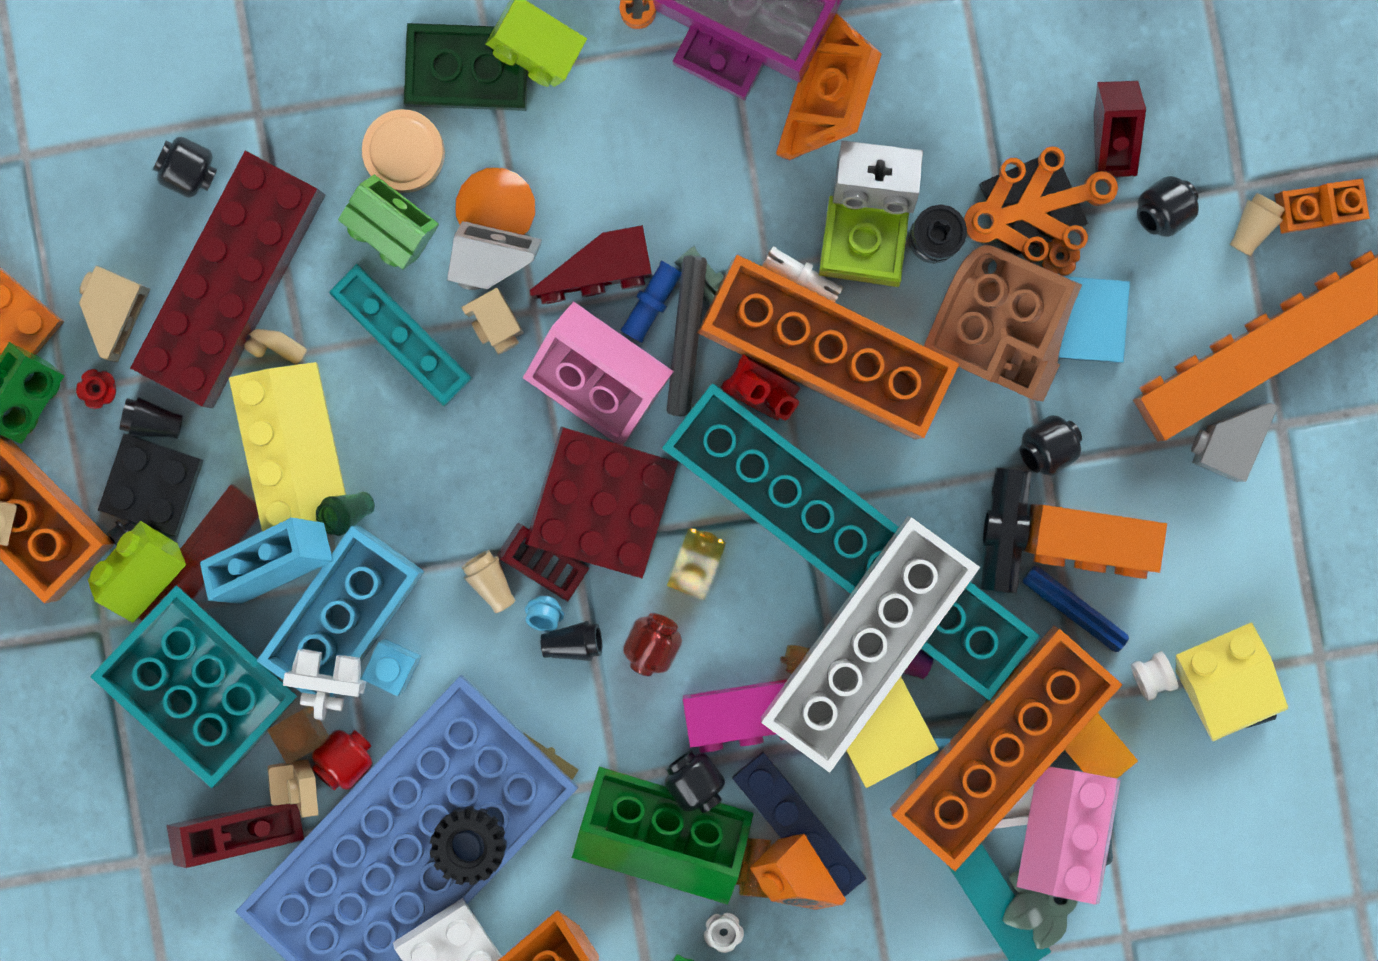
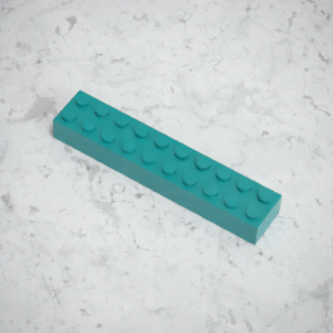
(834, 529)

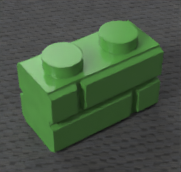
(387, 222)

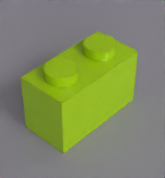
(535, 42)
(136, 571)

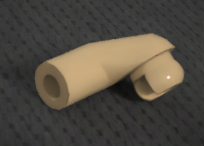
(277, 342)

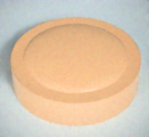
(403, 150)

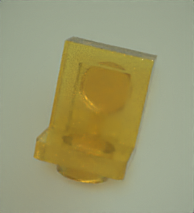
(696, 563)

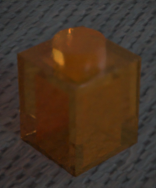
(298, 735)

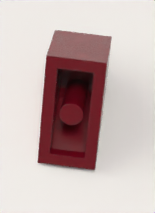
(1118, 127)

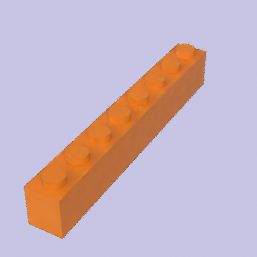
(1262, 351)

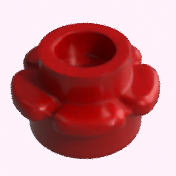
(107, 388)

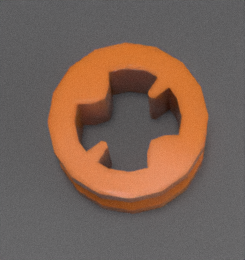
(647, 16)

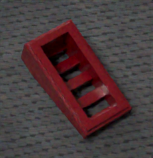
(571, 582)

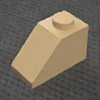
(110, 309)

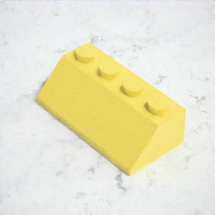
(287, 441)

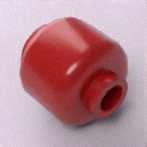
(342, 759)

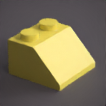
(1231, 681)

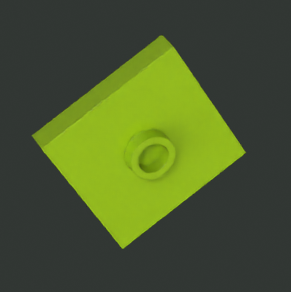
(863, 244)

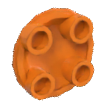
(497, 201)

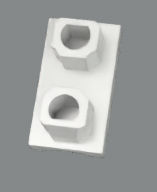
(306, 676)

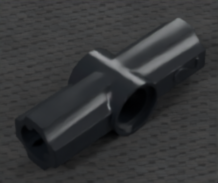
(1006, 530)

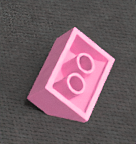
(597, 373)
(1069, 834)

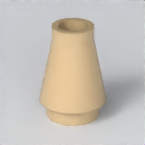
(1256, 223)
(489, 581)

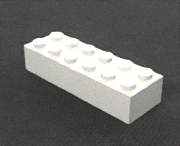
(869, 643)

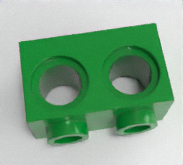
(25, 398)

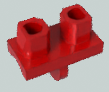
(762, 389)

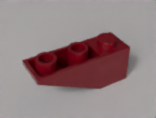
(605, 261)

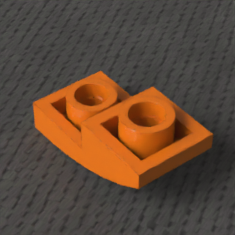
(1323, 206)

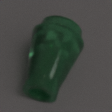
(344, 511)

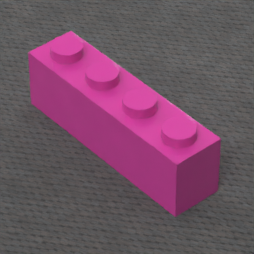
(729, 715)

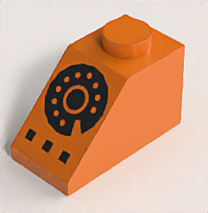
(796, 875)

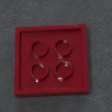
(601, 502)

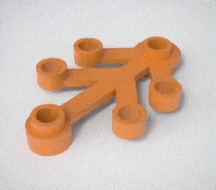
(1033, 208)

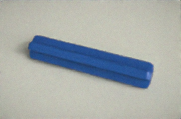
(1075, 609)

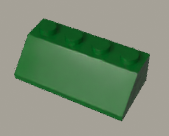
(647, 835)

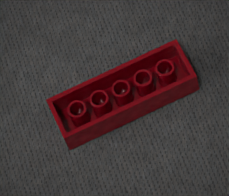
(228, 280)

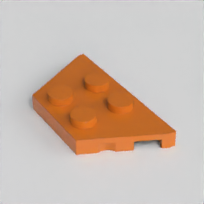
(831, 93)

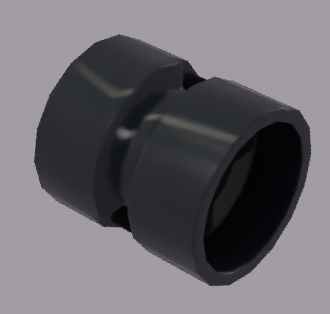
(937, 234)

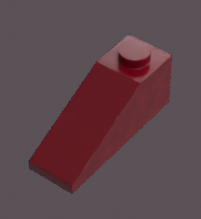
(233, 833)

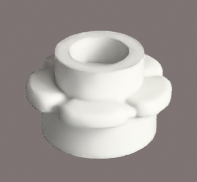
(731, 939)

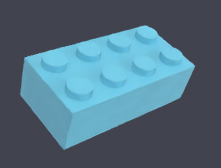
(344, 605)

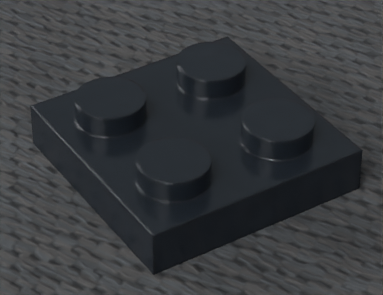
(1058, 182)
(150, 484)

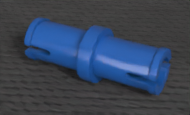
(651, 301)

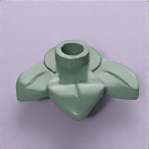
(1038, 912)

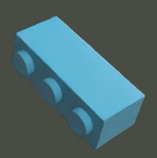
(266, 561)

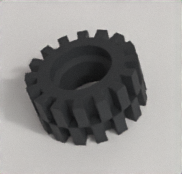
(450, 863)

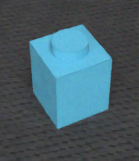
(391, 667)

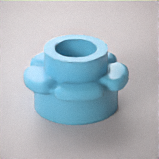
(543, 613)

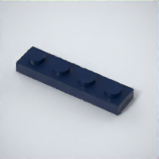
(792, 816)

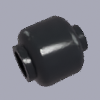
(184, 167)
(1168, 206)
(1051, 445)
(694, 782)

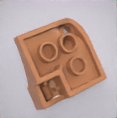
(1005, 321)

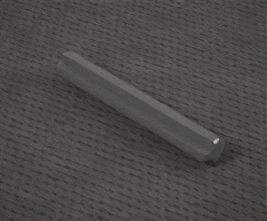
(686, 335)

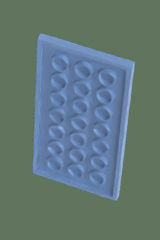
(369, 864)

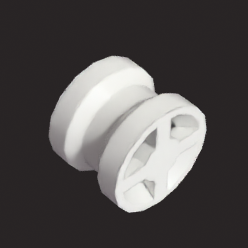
(1154, 676)

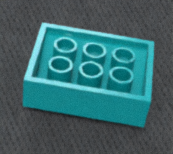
(194, 687)

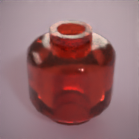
(652, 644)

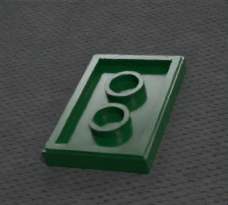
(457, 70)

